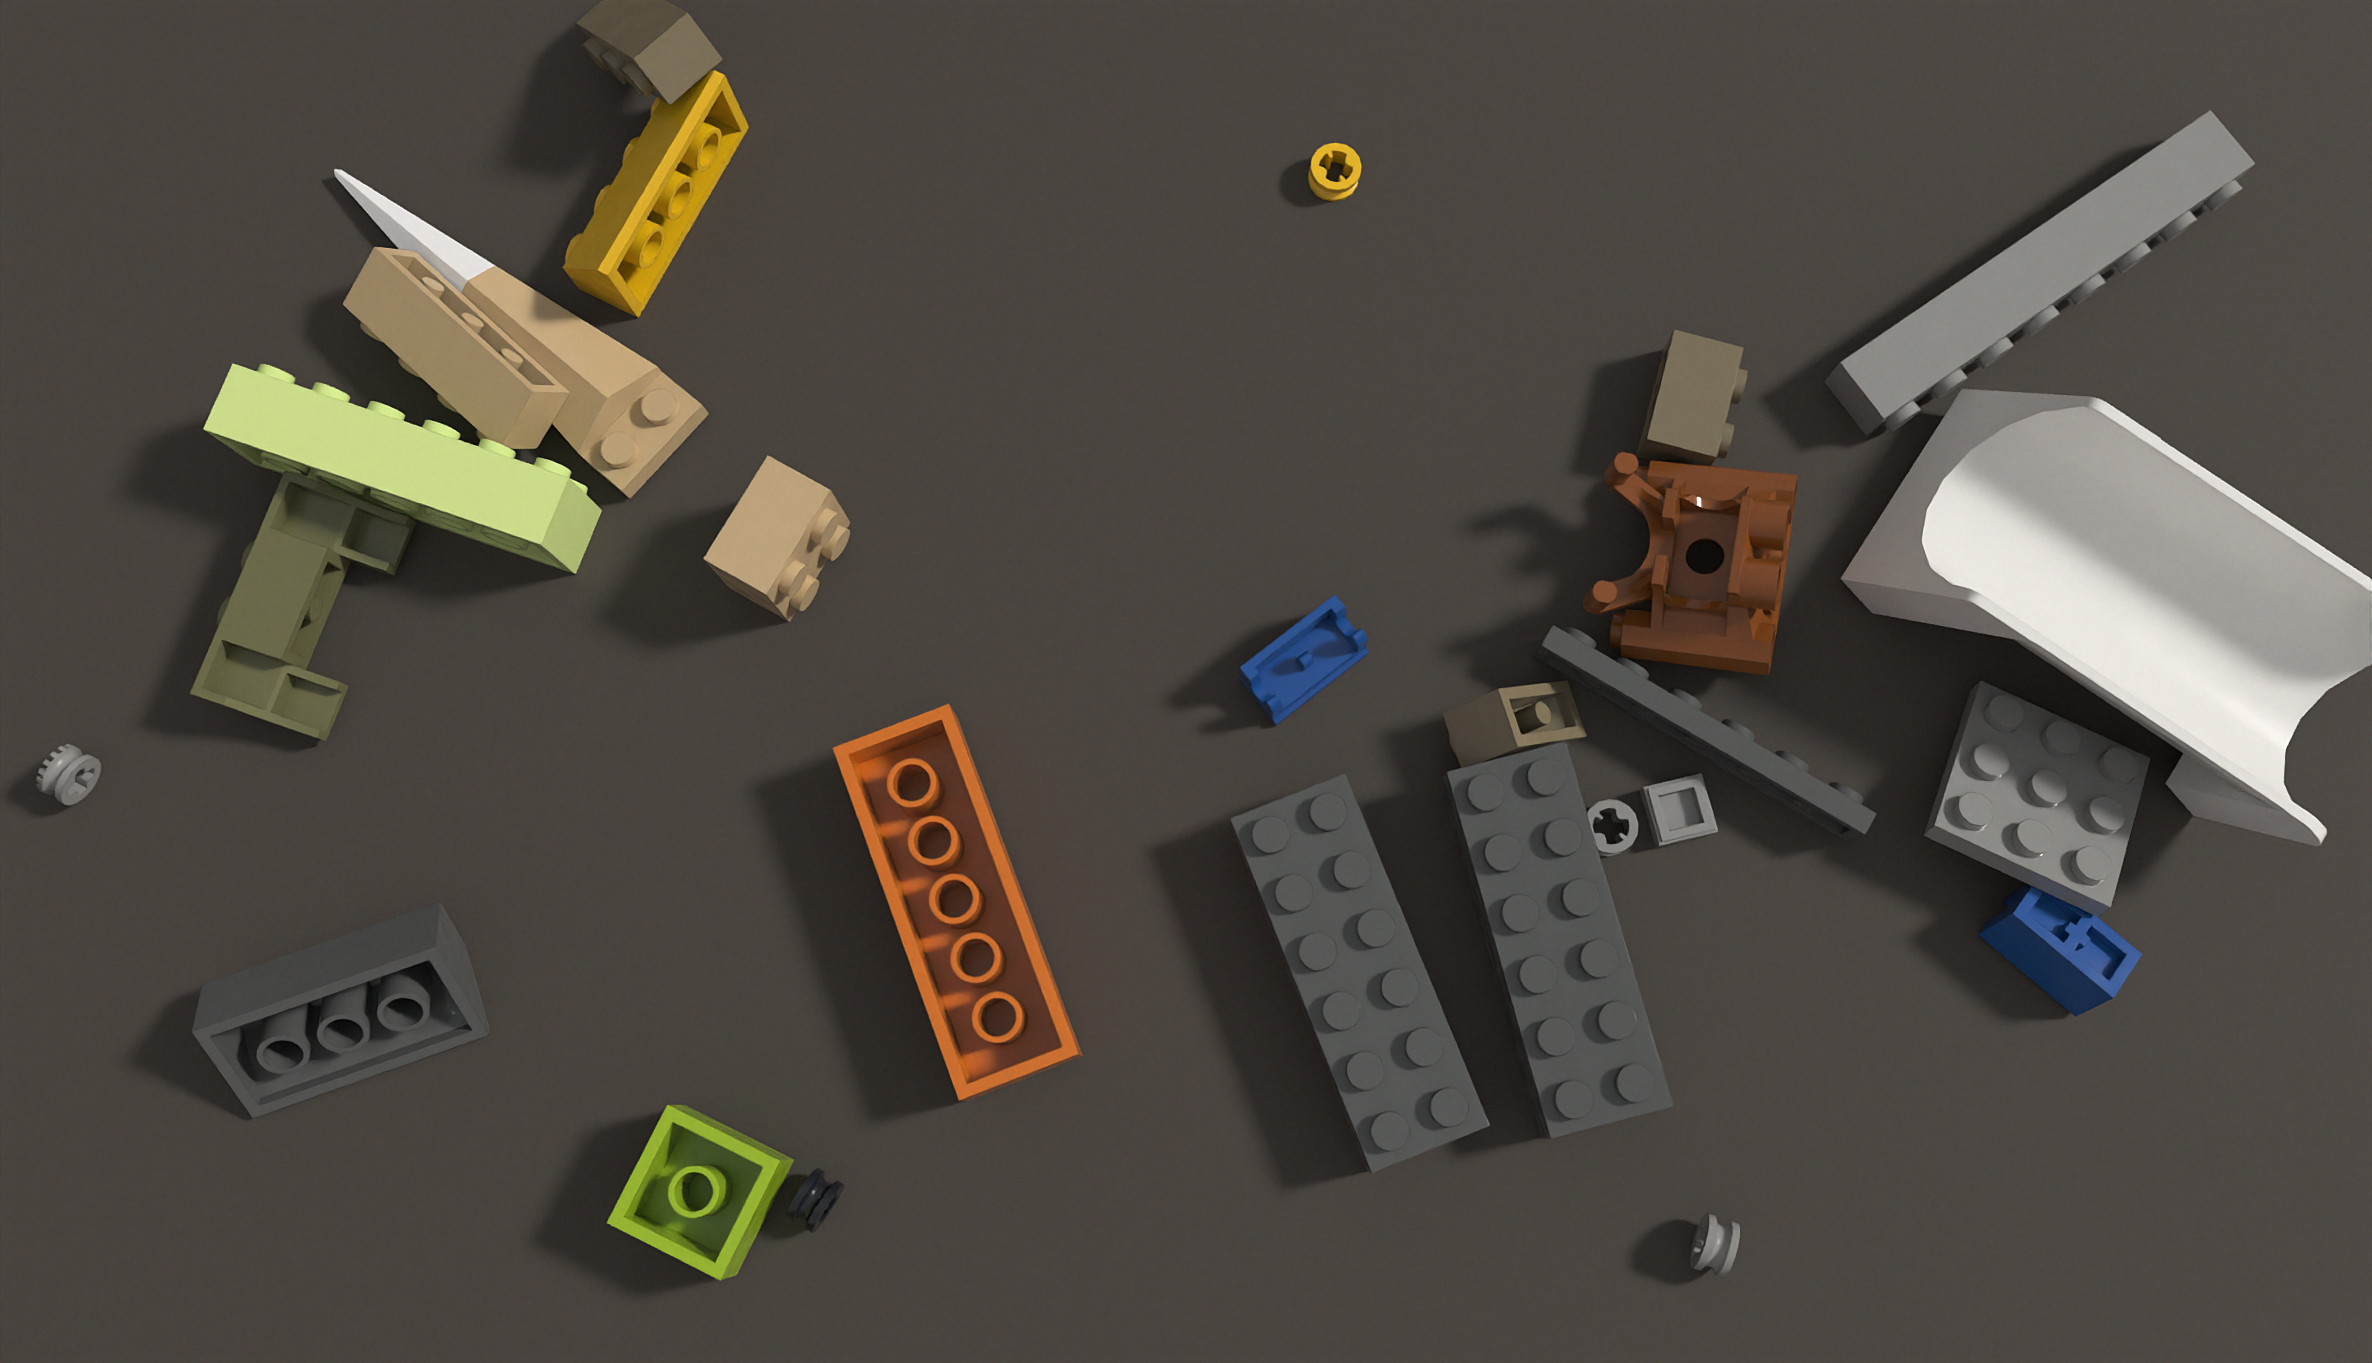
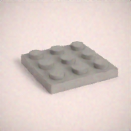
(2038, 798)

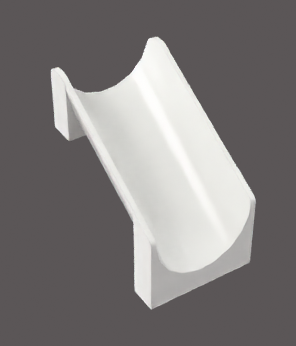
(2131, 580)

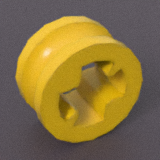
(1317, 174)

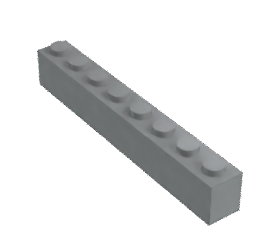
(2039, 273)

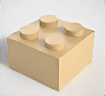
(779, 539)

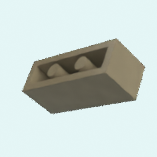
(648, 46)

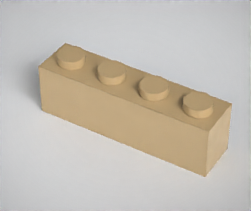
(455, 349)

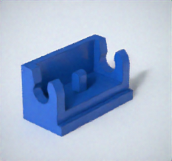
(1303, 660)
(2061, 948)

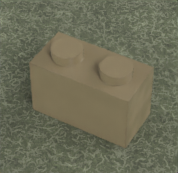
(1692, 400)

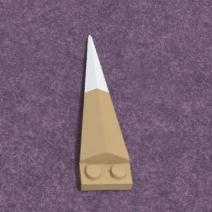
(620, 406)

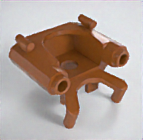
(1701, 618)

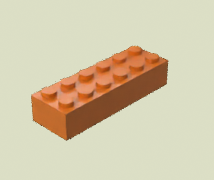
(957, 903)

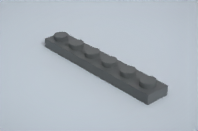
(1723, 744)

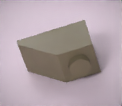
(1513, 722)

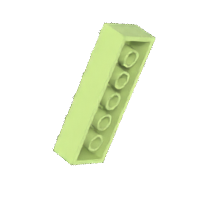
(405, 466)

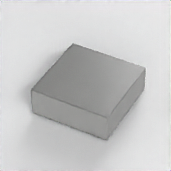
(1678, 810)

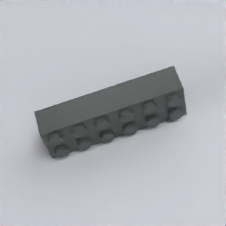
(1554, 941)
(1357, 974)

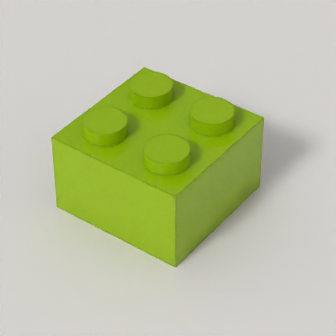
(700, 1191)

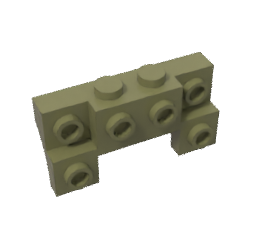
(285, 600)

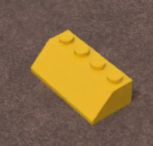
(656, 195)

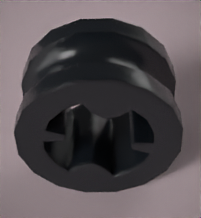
(815, 1200)

